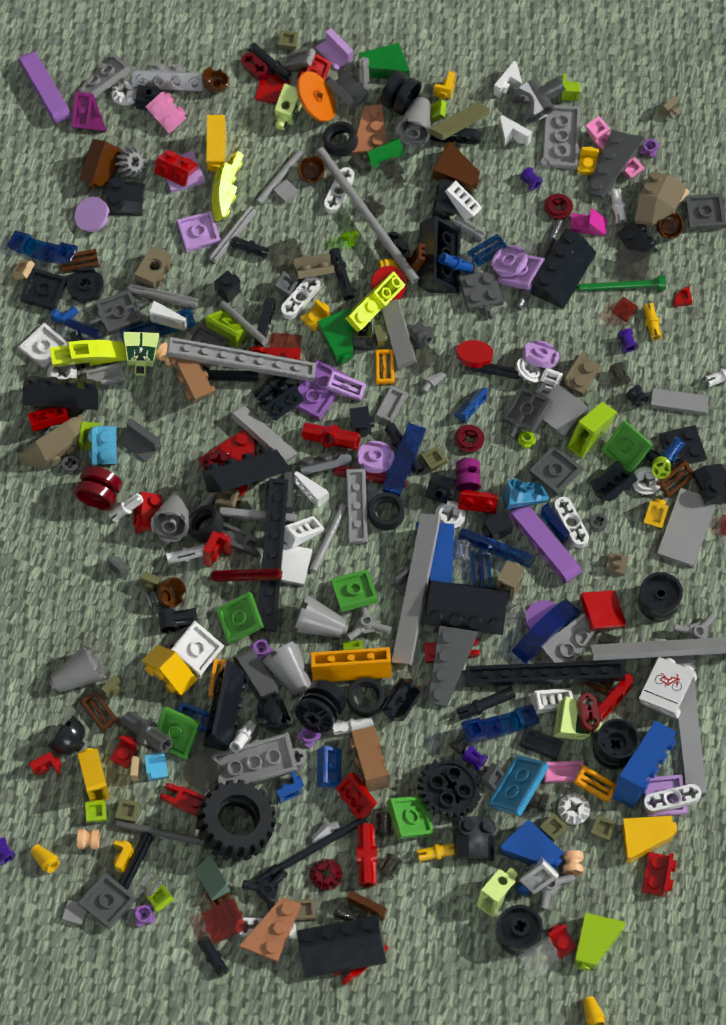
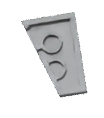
(107, 76)
(568, 642)

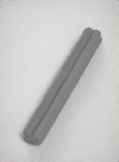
(235, 230)
(164, 296)

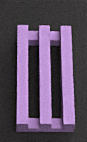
(333, 374)

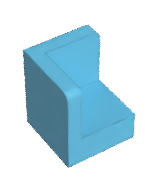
(156, 766)

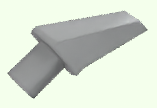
(432, 381)
(324, 830)

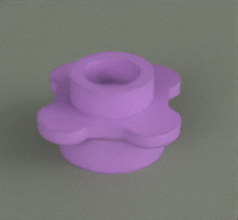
(650, 143)
(262, 643)
(302, 736)
(144, 909)

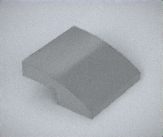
(564, 410)

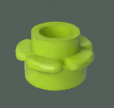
(526, 443)

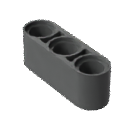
(255, 673)

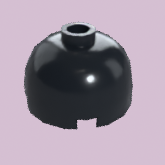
(270, 713)
(69, 737)

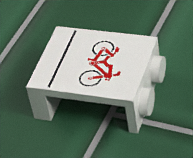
(667, 686)

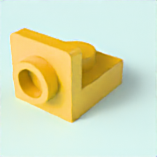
(446, 89)
(588, 160)
(317, 313)
(656, 513)
(122, 859)

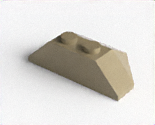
(658, 198)
(54, 445)

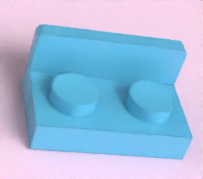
(103, 445)

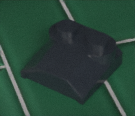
(124, 197)
(711, 483)
(473, 838)

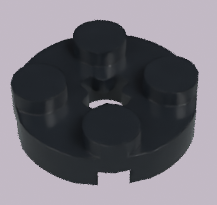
(87, 294)

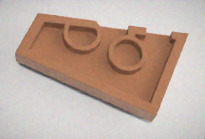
(371, 129)
(273, 931)

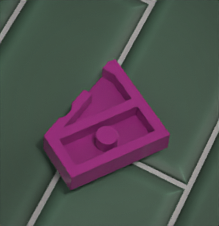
(87, 113)

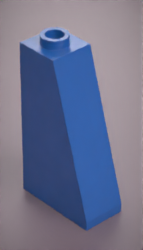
(443, 555)

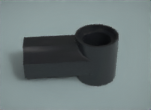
(172, 620)

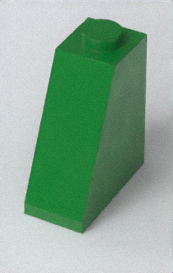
(385, 61)
(338, 336)

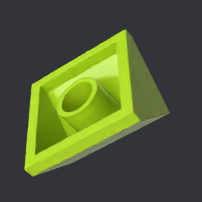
(226, 326)

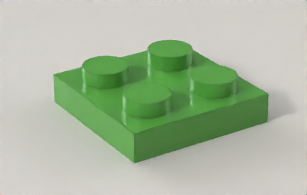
(627, 446)
(354, 590)
(239, 618)
(181, 730)
(410, 817)

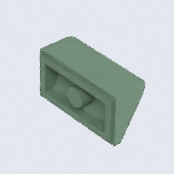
(212, 878)

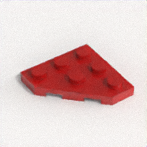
(236, 446)

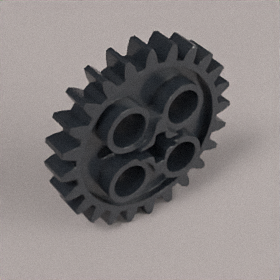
(464, 781)

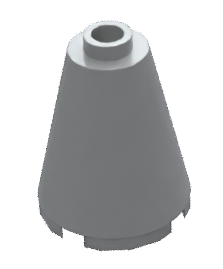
(415, 123)
(172, 518)
(319, 620)
(289, 668)
(78, 671)

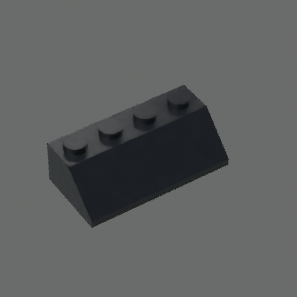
(438, 238)
(563, 269)
(62, 392)
(244, 470)
(467, 607)
(224, 707)
(341, 946)

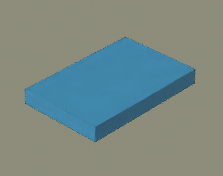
(518, 785)

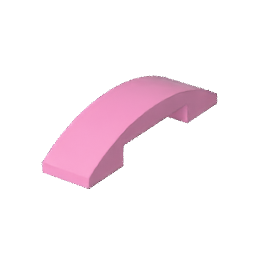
(599, 134)

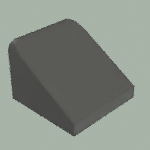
(118, 566)

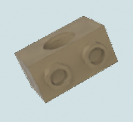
(154, 259)
(511, 579)

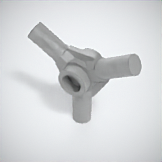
(366, 625)
(696, 630)
(552, 887)

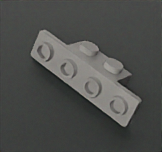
(167, 77)

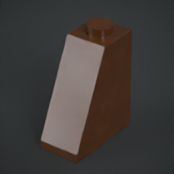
(99, 164)
(456, 167)

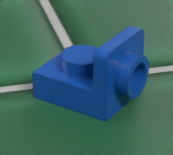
(289, 790)

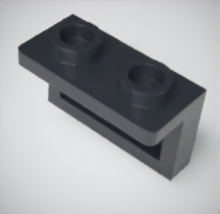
(635, 238)
(281, 401)
(612, 482)

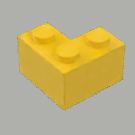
(170, 668)

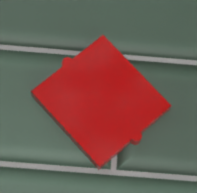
(270, 89)

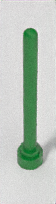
(658, 283)

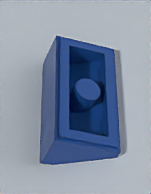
(472, 404)
(328, 766)

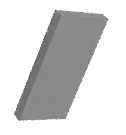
(562, 137)
(686, 528)
(258, 761)

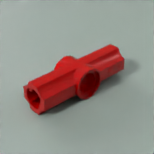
(340, 438)
(366, 855)

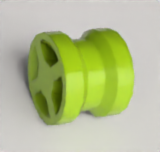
(661, 471)

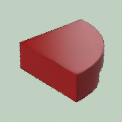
(683, 297)

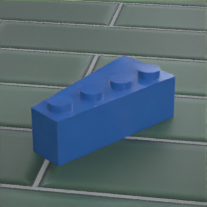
(644, 764)

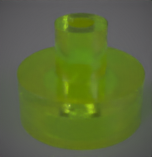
(350, 236)

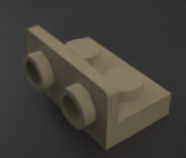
(313, 265)
(581, 374)

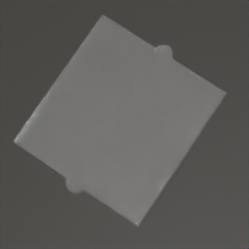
(539, 959)

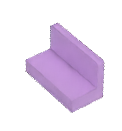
(335, 50)

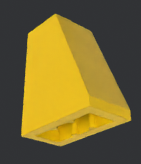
(216, 141)
(93, 775)
(646, 835)

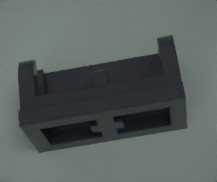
(442, 202)
(401, 699)

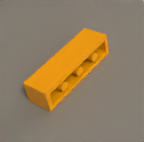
(351, 664)

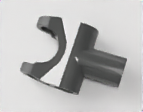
(539, 98)

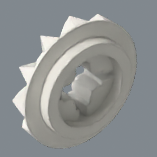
(118, 95)
(71, 371)
(532, 374)
(641, 487)
(444, 509)
(570, 816)

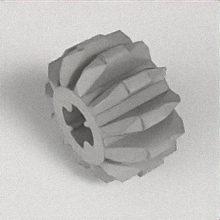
(130, 161)

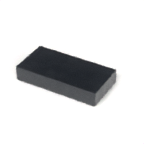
(541, 743)

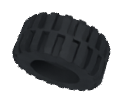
(241, 796)

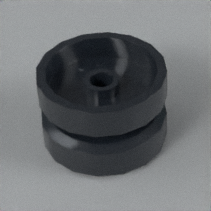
(400, 92)
(660, 596)
(521, 918)

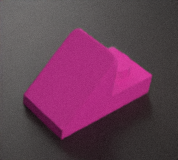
(589, 224)

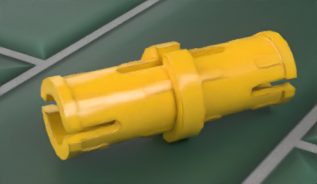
(652, 321)
(435, 852)

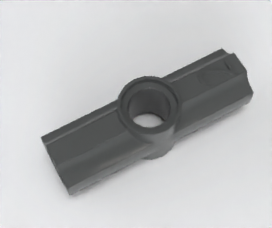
(146, 732)

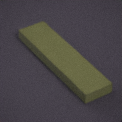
(459, 121)

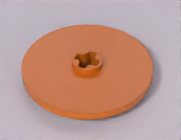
(316, 97)

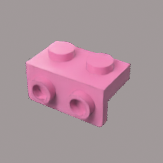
(166, 111)

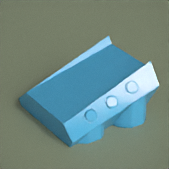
(522, 494)

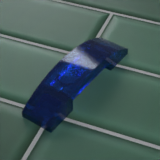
(42, 250)
(544, 630)
(500, 725)

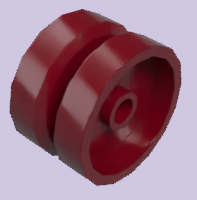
(98, 488)

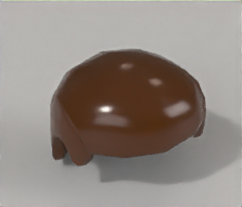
(210, 77)
(311, 169)
(670, 227)
(171, 592)

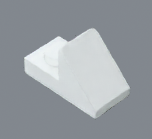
(509, 79)
(510, 129)
(539, 876)

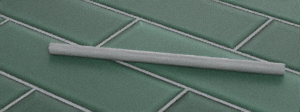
(368, 216)

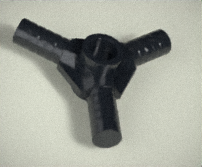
(267, 888)

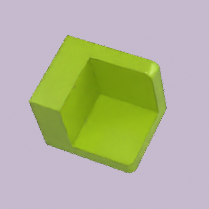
(572, 90)
(83, 437)

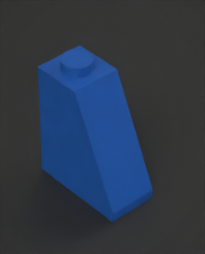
(531, 844)

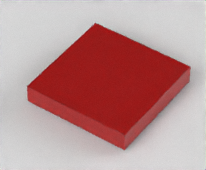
(602, 610)

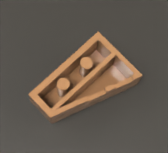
(193, 378)
(369, 758)

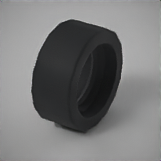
(335, 129)
(388, 497)
(198, 516)
(365, 682)

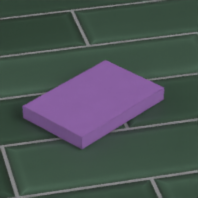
(316, 397)

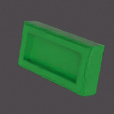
(384, 152)

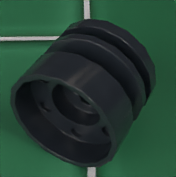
(321, 706)
(615, 733)

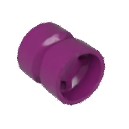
(468, 474)

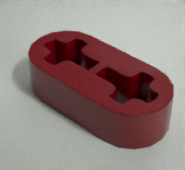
(252, 68)
(588, 712)

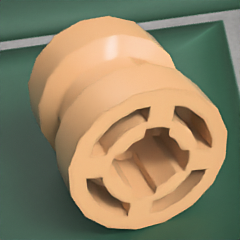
(161, 354)
(87, 839)
(573, 862)

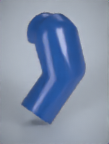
(59, 317)

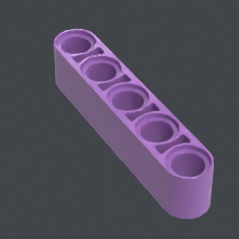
(44, 87)
(544, 540)

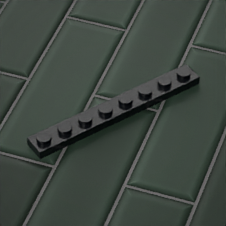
(273, 551)
(545, 673)

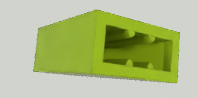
(591, 429)
(596, 939)

